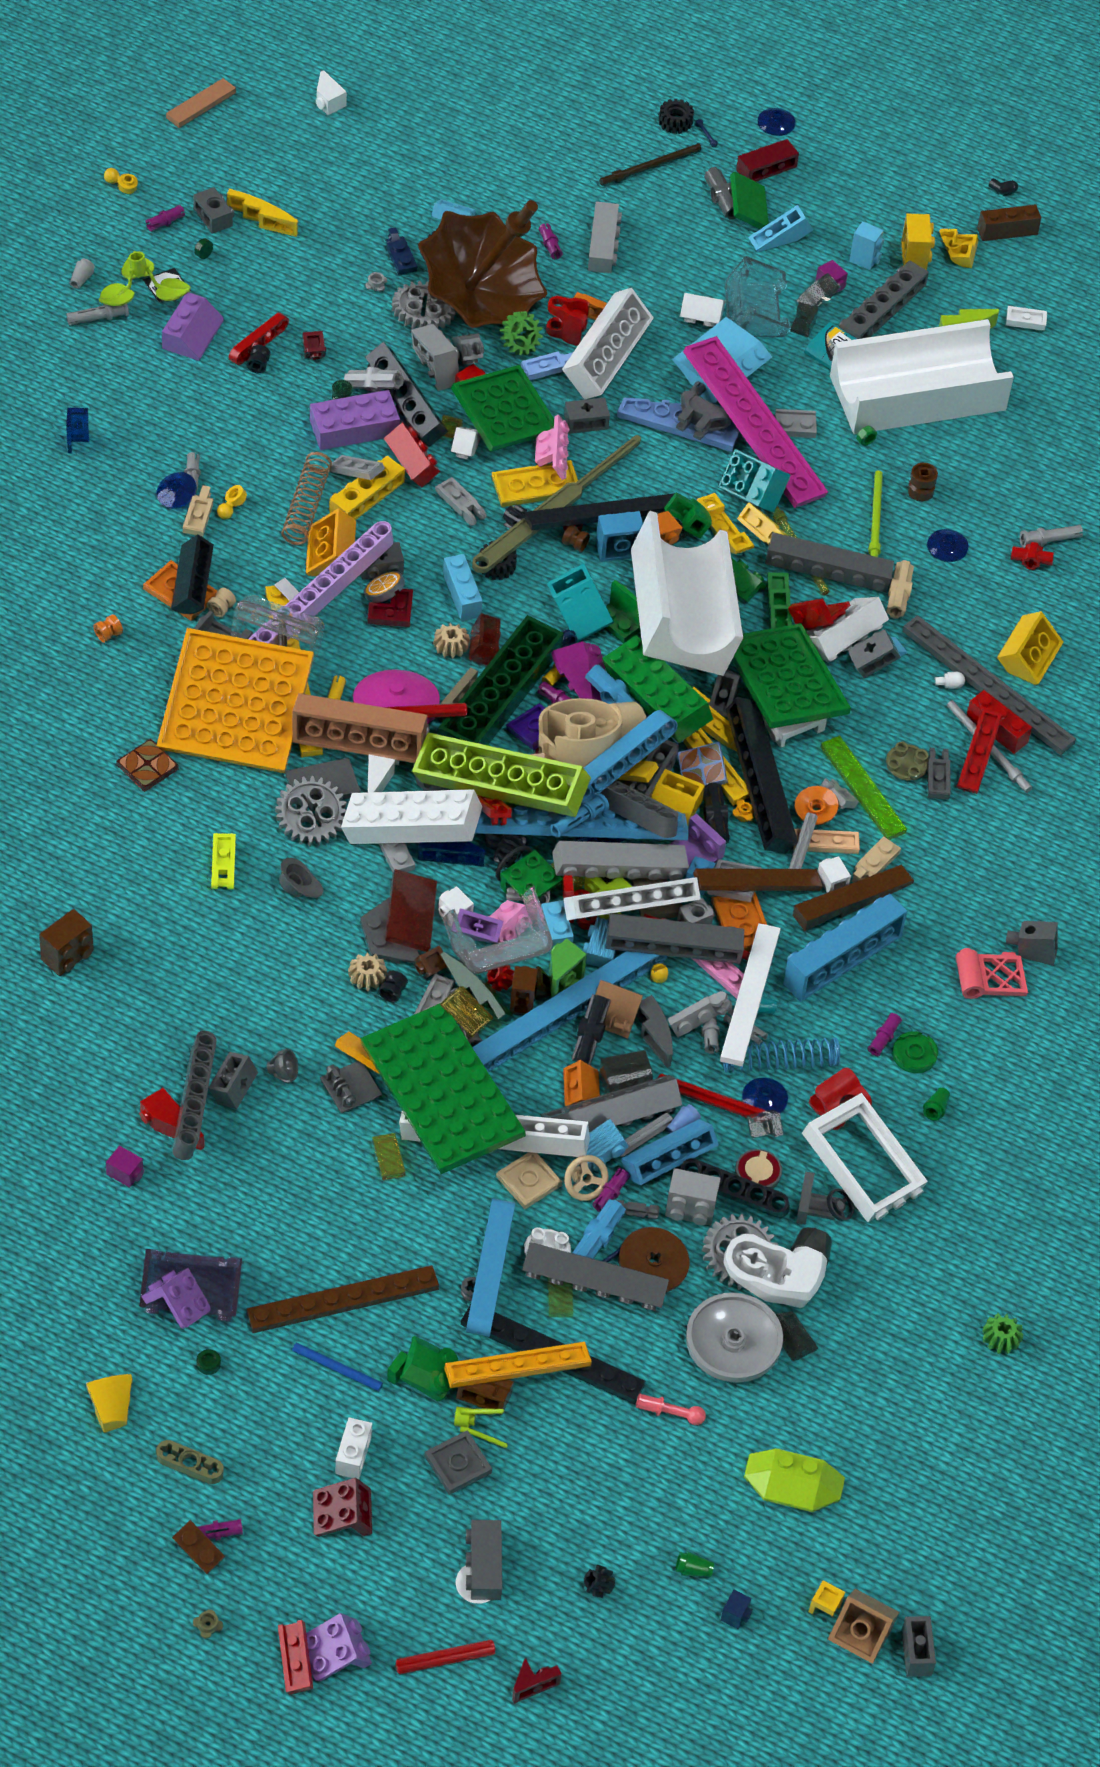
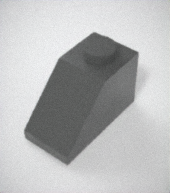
(725, 691)

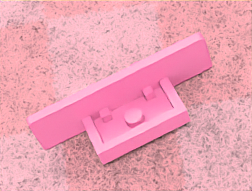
(552, 446)

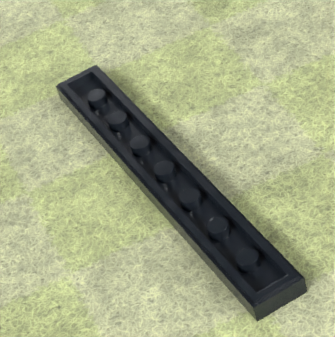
(589, 512)

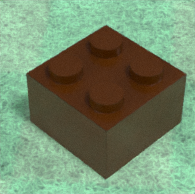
(66, 942)

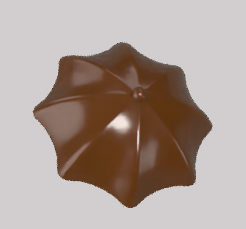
(484, 265)

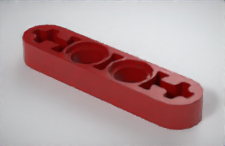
(261, 336)

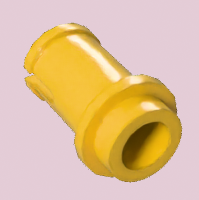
(552, 676)

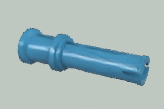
(587, 811)

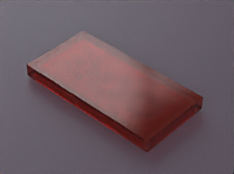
(411, 910)

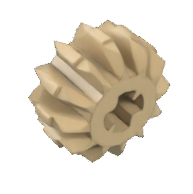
(451, 640)
(367, 971)

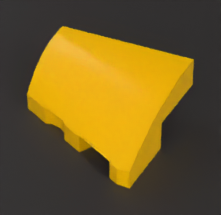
(960, 246)
(111, 1400)

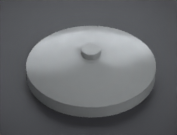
(734, 1337)

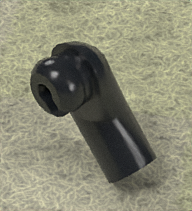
(1005, 187)

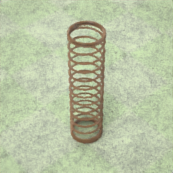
(294, 525)

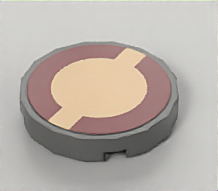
(759, 1167)

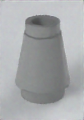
(83, 271)

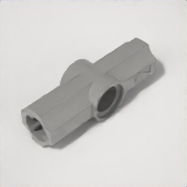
(374, 379)

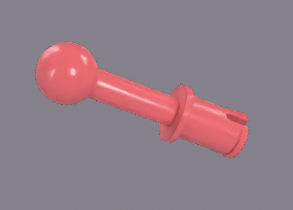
(694, 1415)

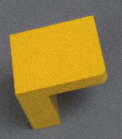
(827, 1598)

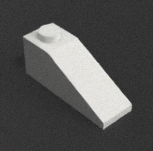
(380, 772)

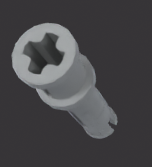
(96, 313)
(1043, 536)

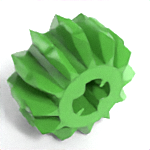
(1002, 1333)

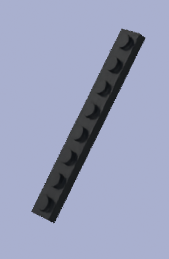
(598, 1374)

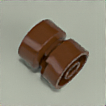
(922, 481)

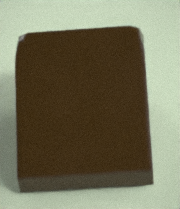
(542, 984)

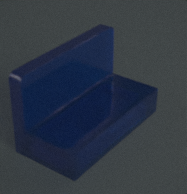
(77, 426)

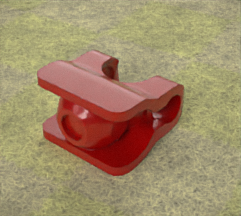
(570, 318)
(837, 1090)

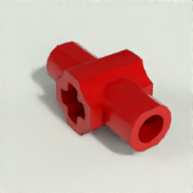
(1032, 555)

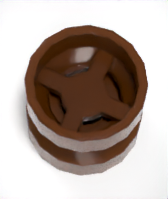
(576, 538)

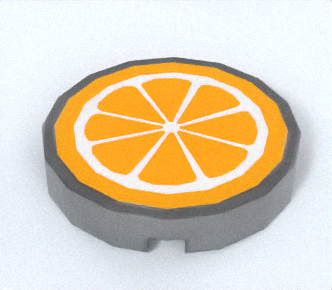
(384, 586)

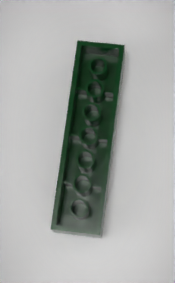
(504, 682)

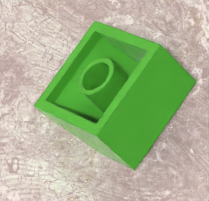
(566, 966)

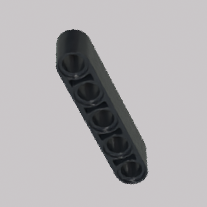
(748, 1188)

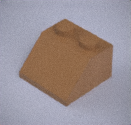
(863, 1625)

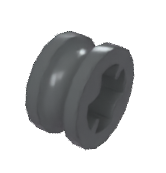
(470, 1281)

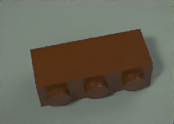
(1009, 222)

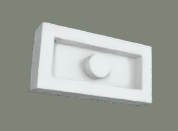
(1026, 318)

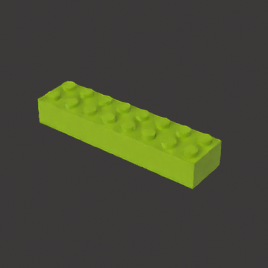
(502, 774)

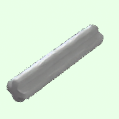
(803, 841)
(647, 1132)

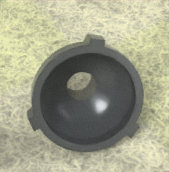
(284, 1066)

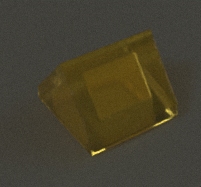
(451, 424)

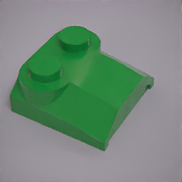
(426, 1369)

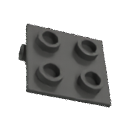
(350, 1086)

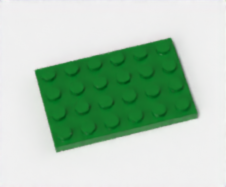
(788, 677)

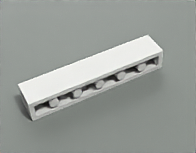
(631, 898)

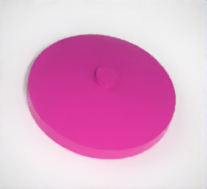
(396, 688)

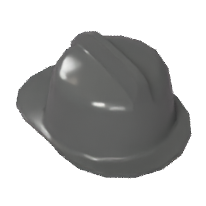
(298, 879)

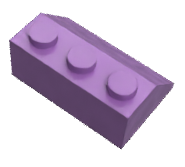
(191, 327)

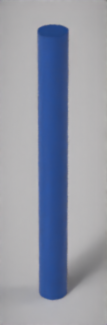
(337, 1366)

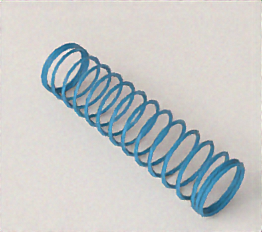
(833, 1058)

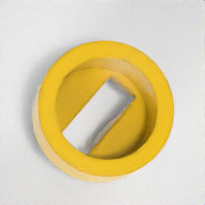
(661, 973)

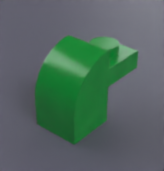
(692, 514)

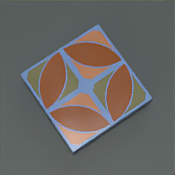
(703, 764)

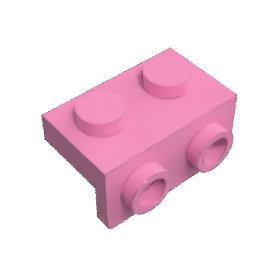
(510, 913)

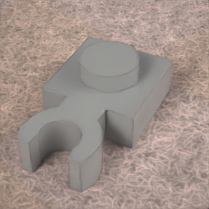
(844, 797)

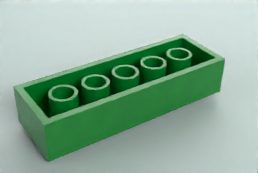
(658, 687)

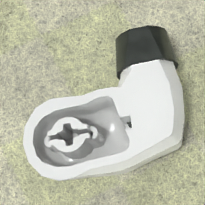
(780, 1273)

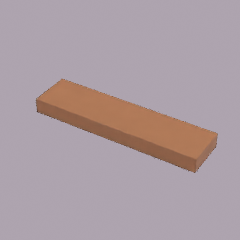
(201, 103)

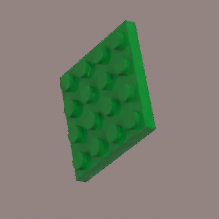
(504, 407)

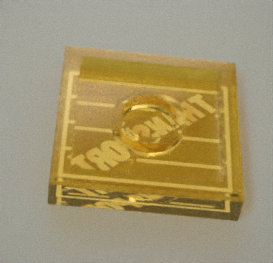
(466, 1011)

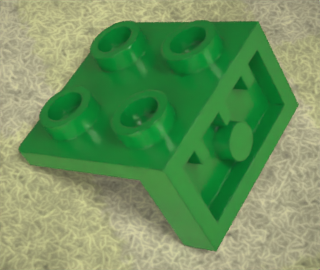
(624, 613)
(530, 872)

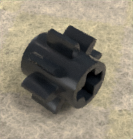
(513, 515)
(599, 1581)

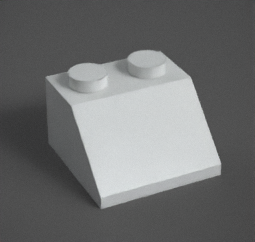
(702, 308)

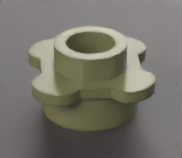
(204, 1617)

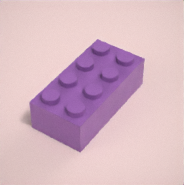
(353, 419)

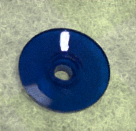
(776, 121)
(176, 490)
(947, 545)
(776, 1098)

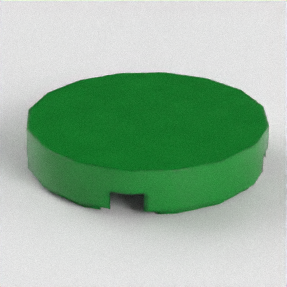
(915, 1052)

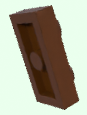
(198, 1546)

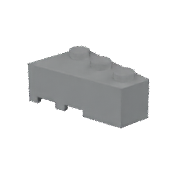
(437, 353)

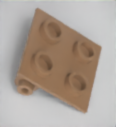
(622, 1008)

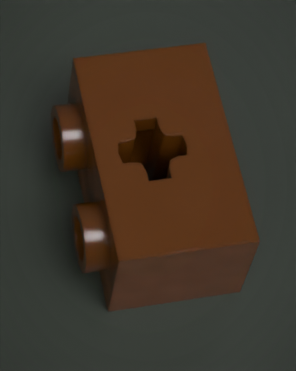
(523, 990)

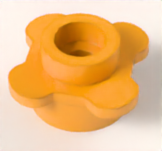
(740, 814)

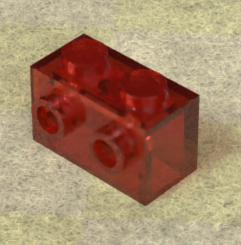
(484, 639)

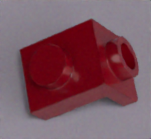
(314, 345)

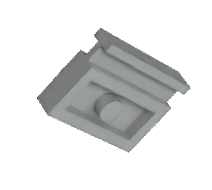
(797, 422)

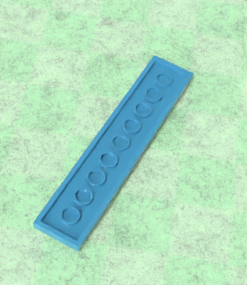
(605, 825)

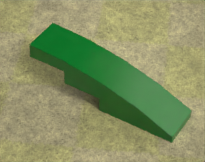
(778, 599)

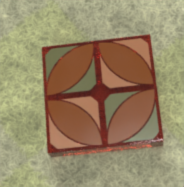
(147, 765)

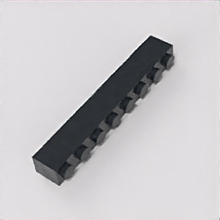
(761, 776)

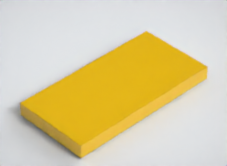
(530, 483)

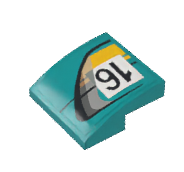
(823, 344)

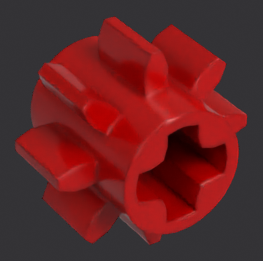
(501, 978)

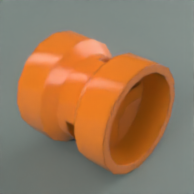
(108, 628)

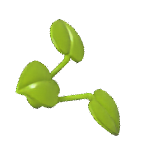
(137, 267)

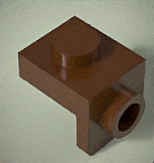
(430, 962)

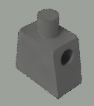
(1036, 941)

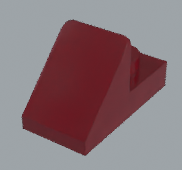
(530, 1684)

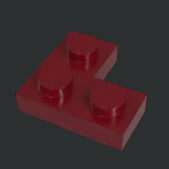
(393, 614)

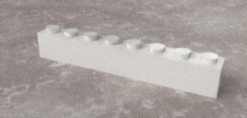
(542, 1136)

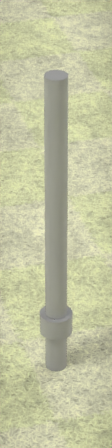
(1013, 773)

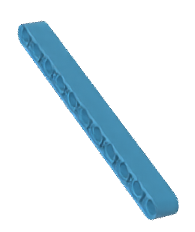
(561, 1008)

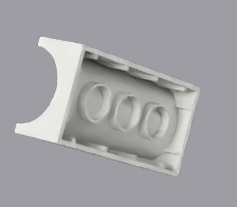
(919, 377)
(686, 600)

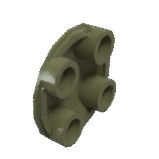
(907, 761)

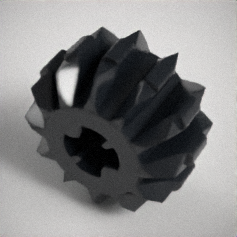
(507, 844)

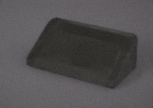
(795, 1337)

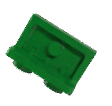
(746, 582)

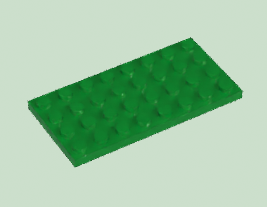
(442, 1088)

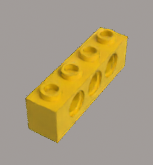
(364, 493)

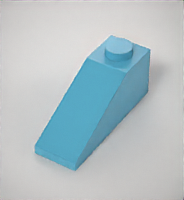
(781, 231)

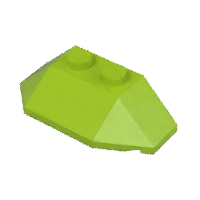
(794, 1479)

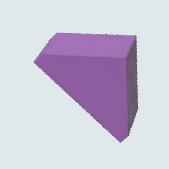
(479, 926)

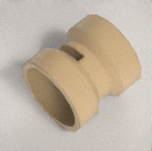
(221, 602)

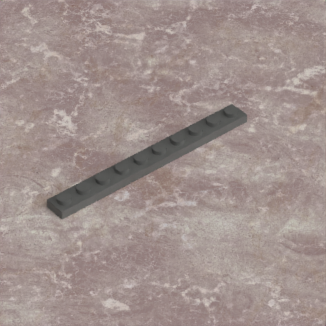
(983, 679)

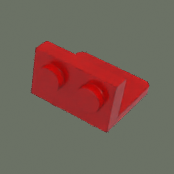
(817, 613)

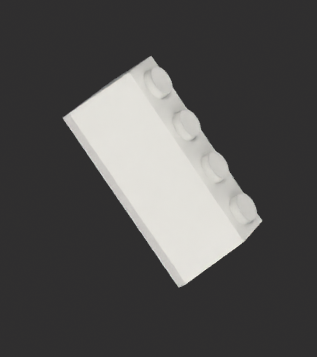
(853, 626)

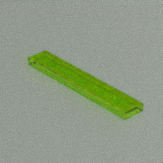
(863, 788)

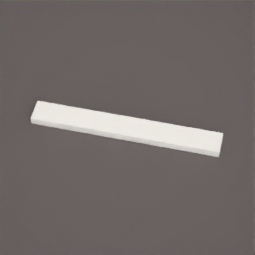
(750, 995)

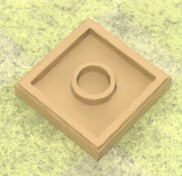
(529, 1179)

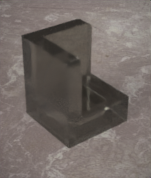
(804, 320)
(765, 1123)

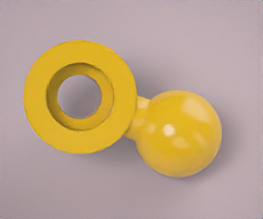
(126, 183)
(235, 497)

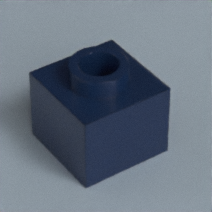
(737, 1609)

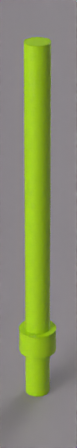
(875, 547)

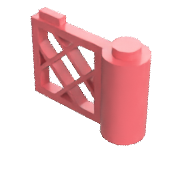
(975, 974)

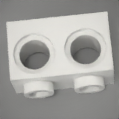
(353, 1448)

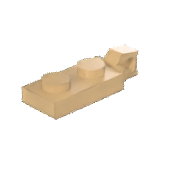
(198, 512)
(876, 859)

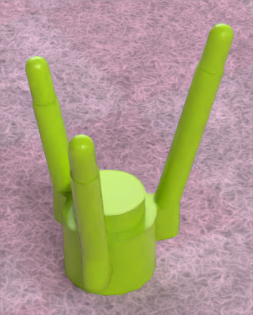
(467, 1416)

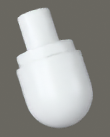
(951, 680)

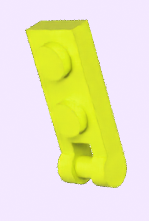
(223, 860)

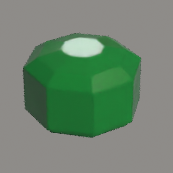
(866, 435)

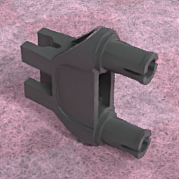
(701, 413)

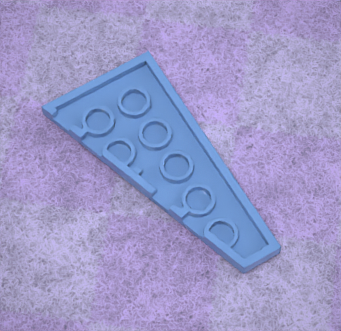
(665, 418)

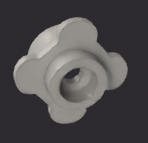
(376, 281)

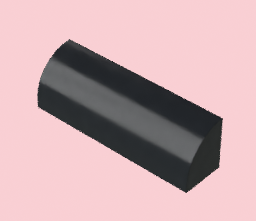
(192, 575)

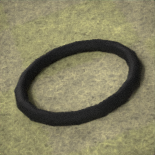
(508, 856)

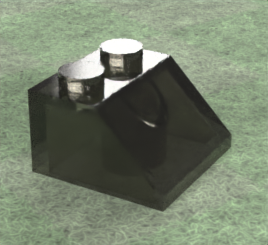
(625, 1071)

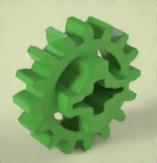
(525, 342)

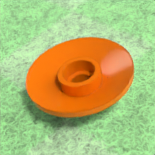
(820, 798)

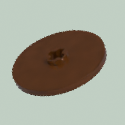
(660, 1244)

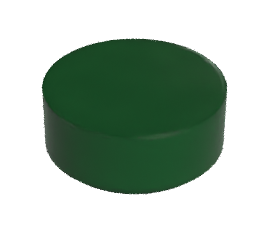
(203, 248)
(208, 1362)

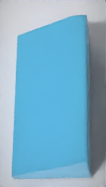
(443, 205)

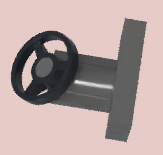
(822, 1205)

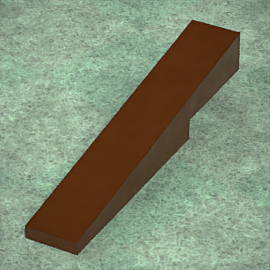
(850, 897)

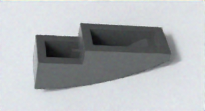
(655, 1029)

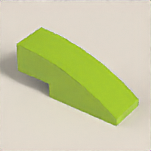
(970, 315)

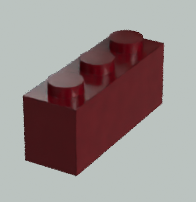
(768, 161)

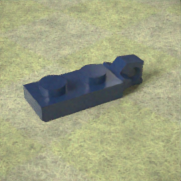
(400, 253)

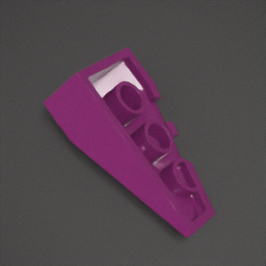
(575, 663)

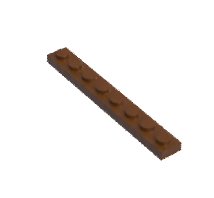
(342, 1299)

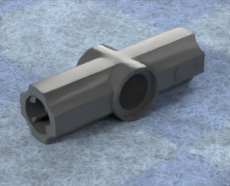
(720, 191)

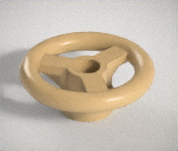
(577, 1175)

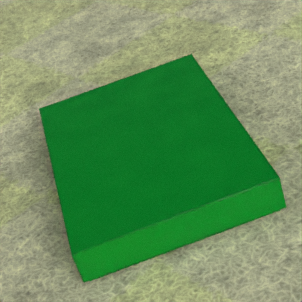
(749, 200)

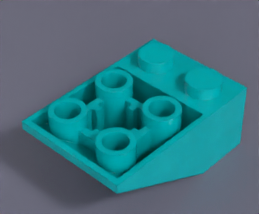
(754, 480)
(580, 602)

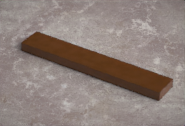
(757, 879)

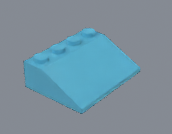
(741, 345)

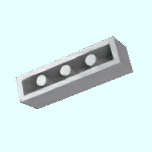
(603, 237)

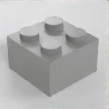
(692, 1197)

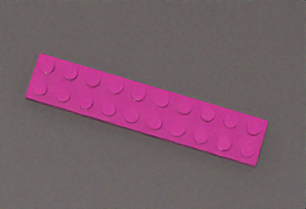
(754, 419)

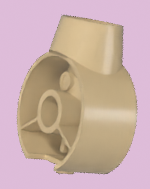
(584, 728)

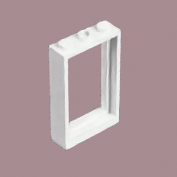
(860, 1106)

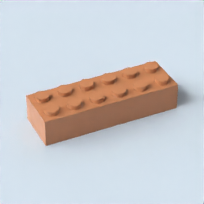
(358, 728)

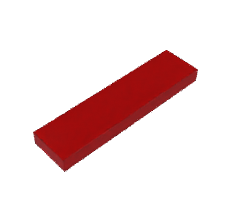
(979, 750)

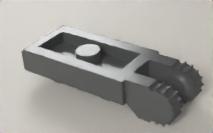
(939, 775)

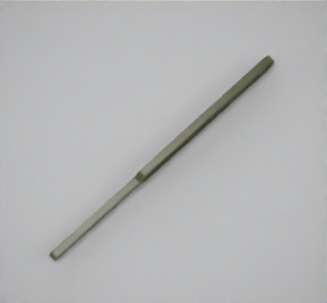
(562, 498)

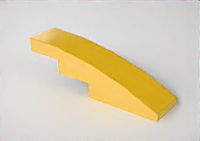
(266, 214)

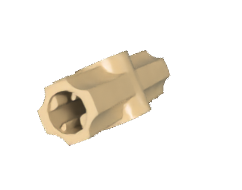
(900, 589)

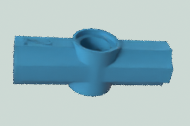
(610, 690)
(600, 1229)

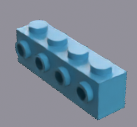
(669, 1151)

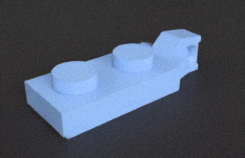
(545, 365)

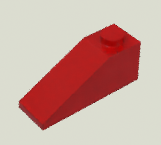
(163, 1114)

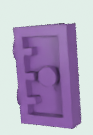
(702, 841)

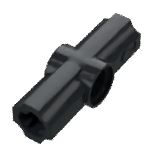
(715, 810)
(591, 1029)

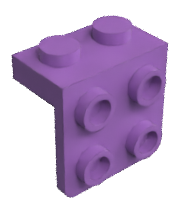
(181, 1296)
(336, 1646)

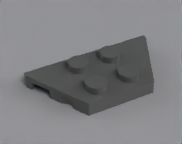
(374, 930)

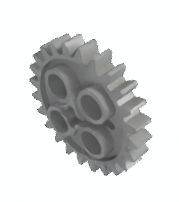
(408, 306)
(293, 818)
(717, 1238)

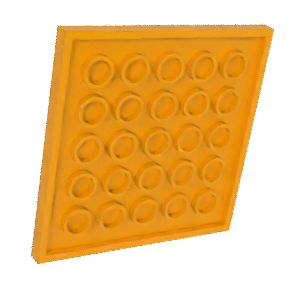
(234, 700)

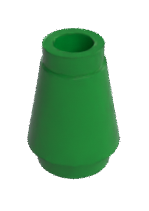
(936, 1105)
(693, 1565)

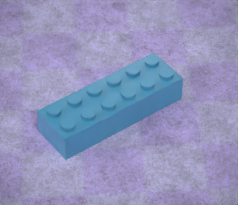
(844, 947)

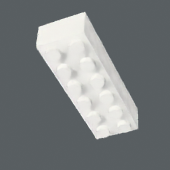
(607, 343)
(412, 816)

